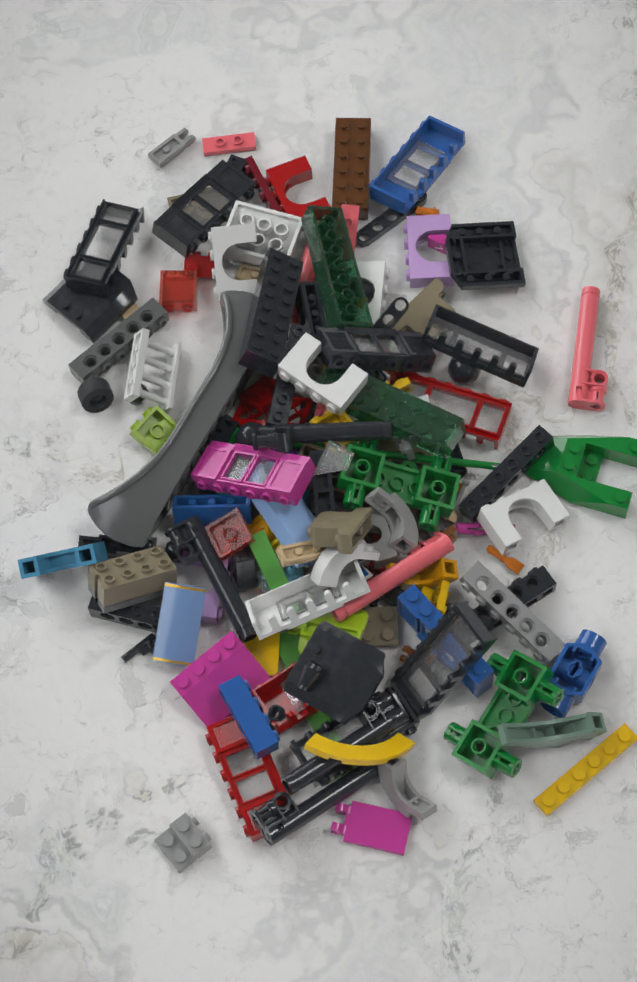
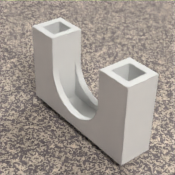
(222, 240)
(377, 274)
(334, 396)
(536, 497)

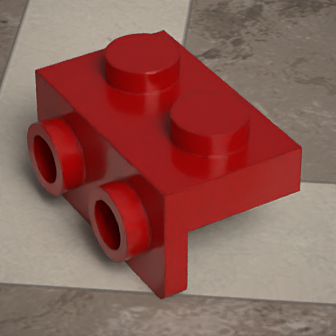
(200, 263)

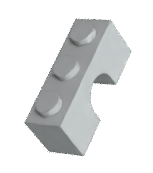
(387, 553)

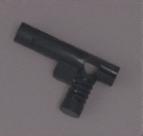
(140, 647)

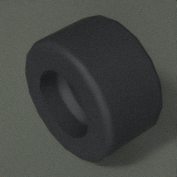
(95, 395)

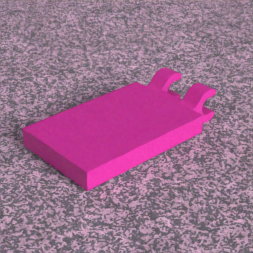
(373, 827)

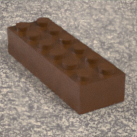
(352, 164)

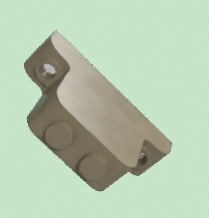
(421, 308)
(340, 529)

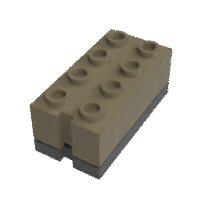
(131, 578)

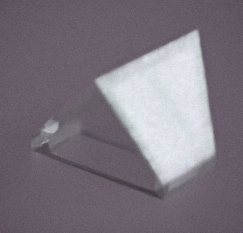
(334, 458)

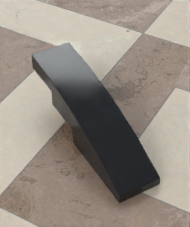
(321, 487)
(113, 548)

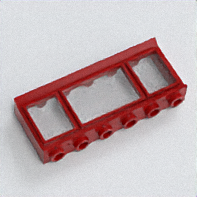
(483, 415)

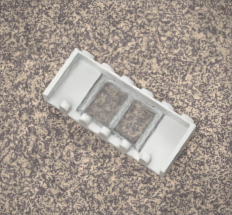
(303, 601)

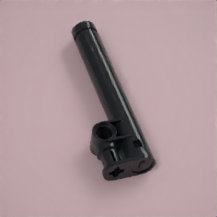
(284, 436)
(195, 539)
(383, 720)
(279, 822)

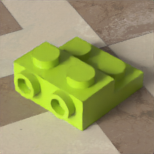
(153, 429)

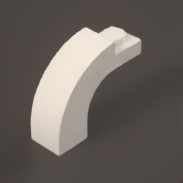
(331, 562)

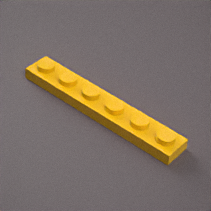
(585, 770)

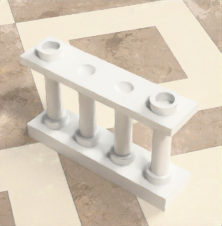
(137, 374)

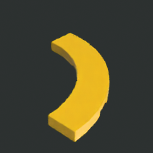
(360, 755)

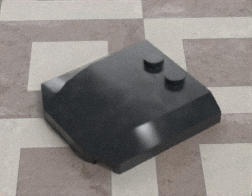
(484, 256)
(92, 312)
(348, 677)

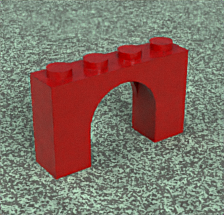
(286, 176)

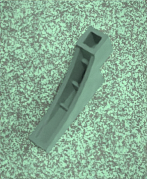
(552, 732)

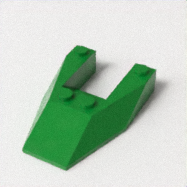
(573, 468)

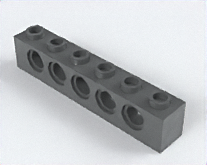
(109, 343)

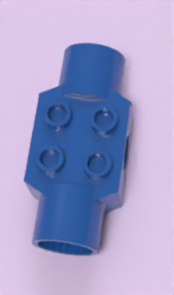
(576, 670)

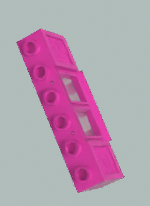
(253, 473)

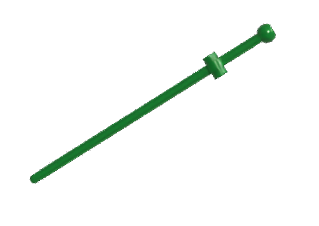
(426, 458)

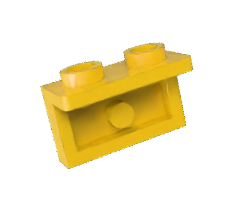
(438, 596)

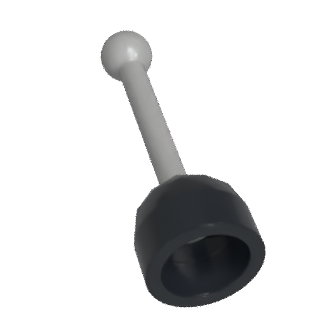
(279, 711)

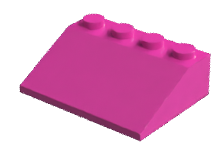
(217, 665)

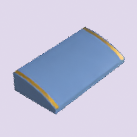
(179, 624)

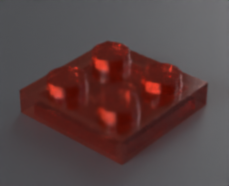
(229, 534)

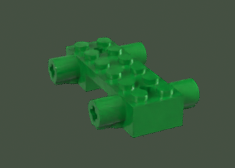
(428, 490)
(510, 704)

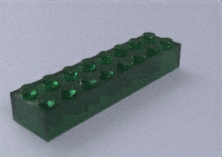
(335, 267)
(412, 417)

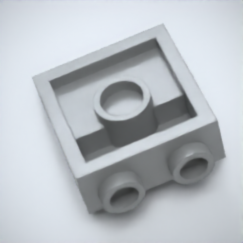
(183, 842)

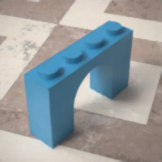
(62, 559)

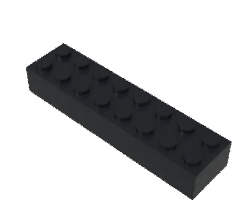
(271, 313)

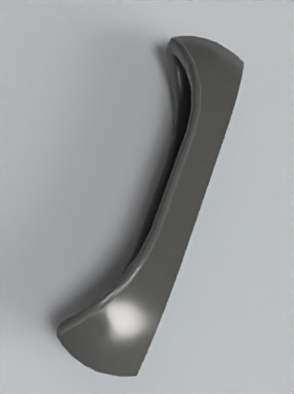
(142, 502)

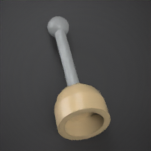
(454, 515)

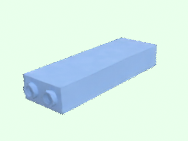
(287, 522)

